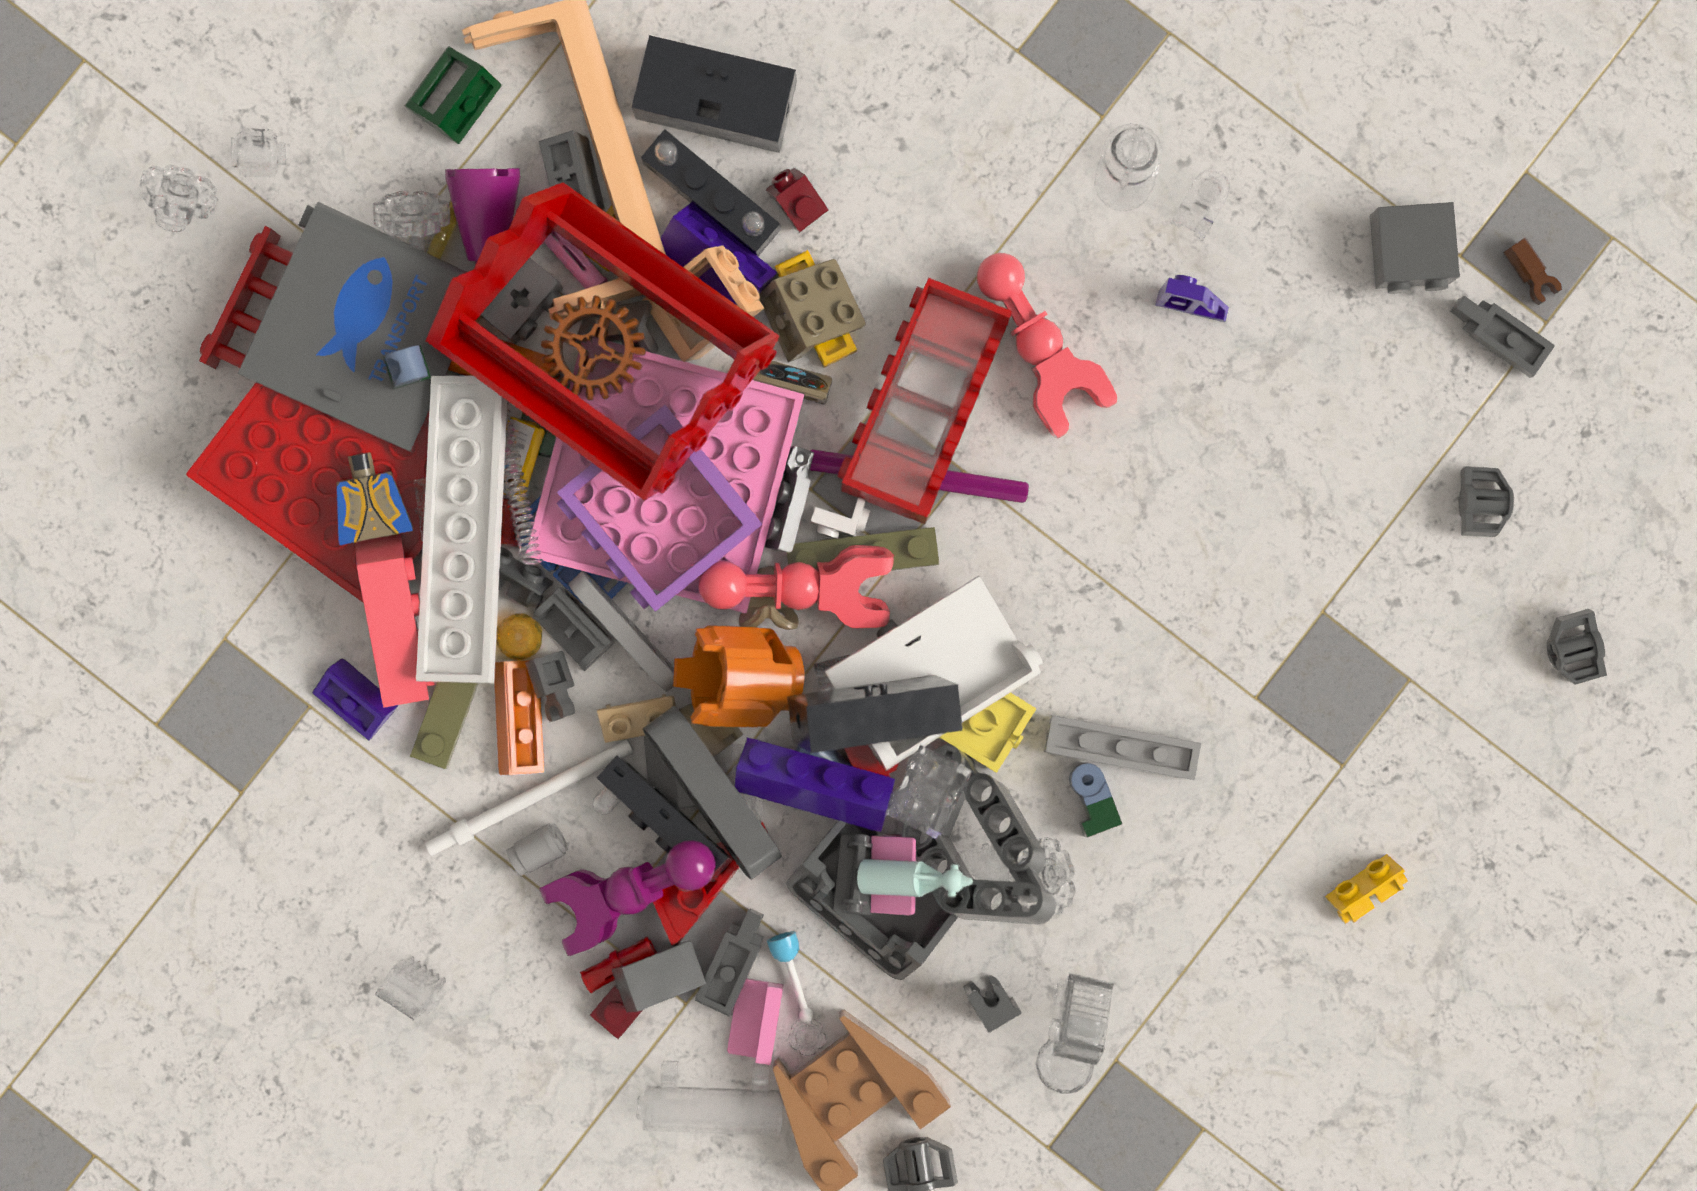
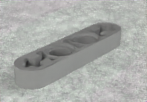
(623, 630)

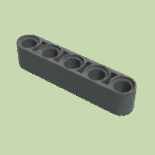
(712, 792)

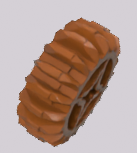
(599, 331)

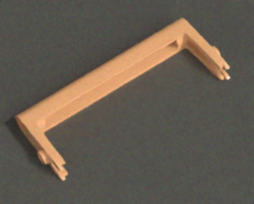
(602, 116)

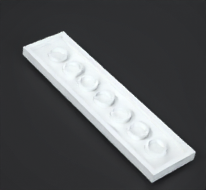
(461, 532)

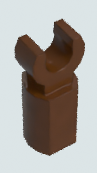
(1531, 270)

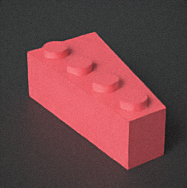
(391, 617)

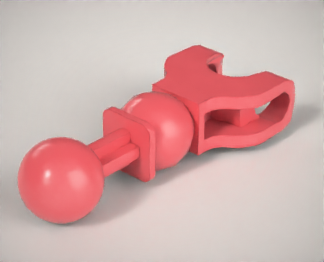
(1041, 345)
(801, 586)

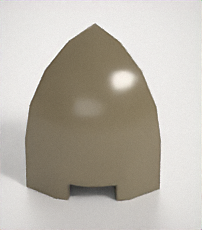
(714, 738)

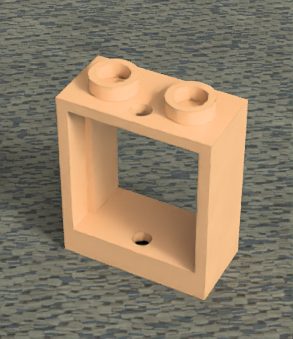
(684, 340)

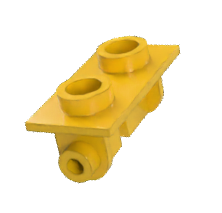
(1380, 877)

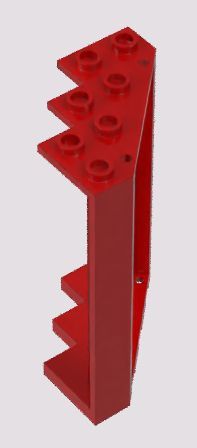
(549, 401)

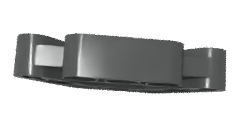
(1006, 844)

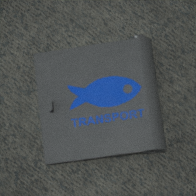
(337, 314)

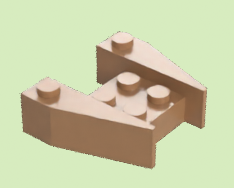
(846, 1088)

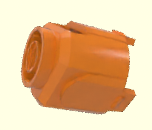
(739, 676)

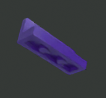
(694, 231)

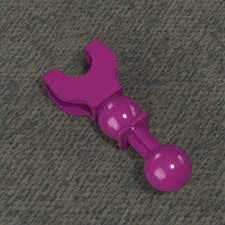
(626, 892)

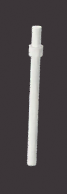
(464, 831)

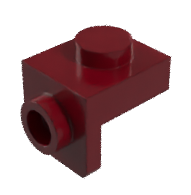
(796, 198)

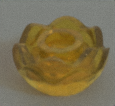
(531, 636)

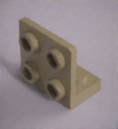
(810, 308)

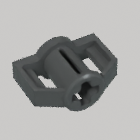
(1484, 501)
(1577, 647)
(920, 1166)

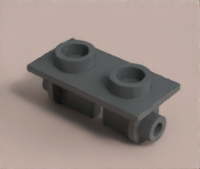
(526, 581)
(847, 893)

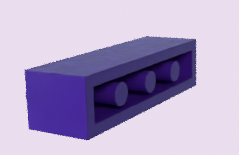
(813, 784)

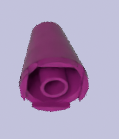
(482, 204)

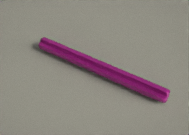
(953, 482)

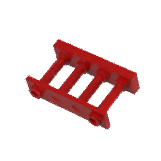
(215, 345)

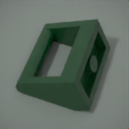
(464, 101)

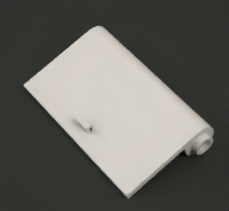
(959, 641)

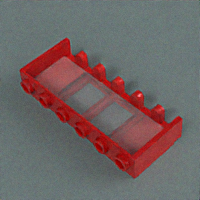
(924, 400)

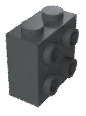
(1414, 247)

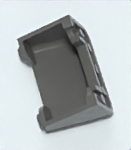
(888, 940)

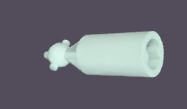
(907, 878)

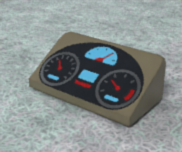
(811, 384)

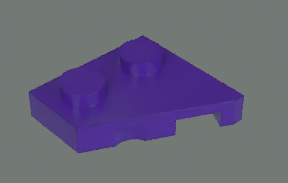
(1188, 297)

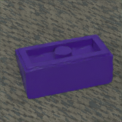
(353, 698)

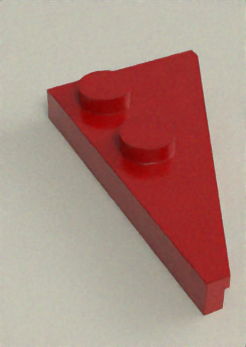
(682, 909)

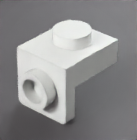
(832, 524)

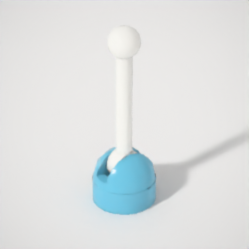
(784, 949)

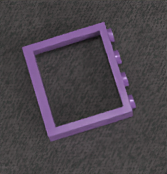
(618, 562)

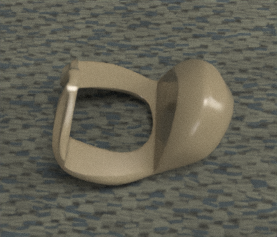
(764, 607)

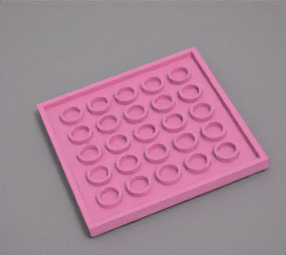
(689, 519)

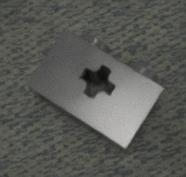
(513, 319)

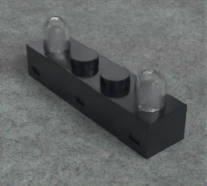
(710, 192)
(651, 810)

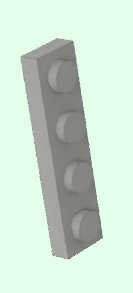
(1122, 747)

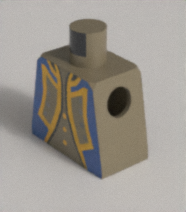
(369, 503)

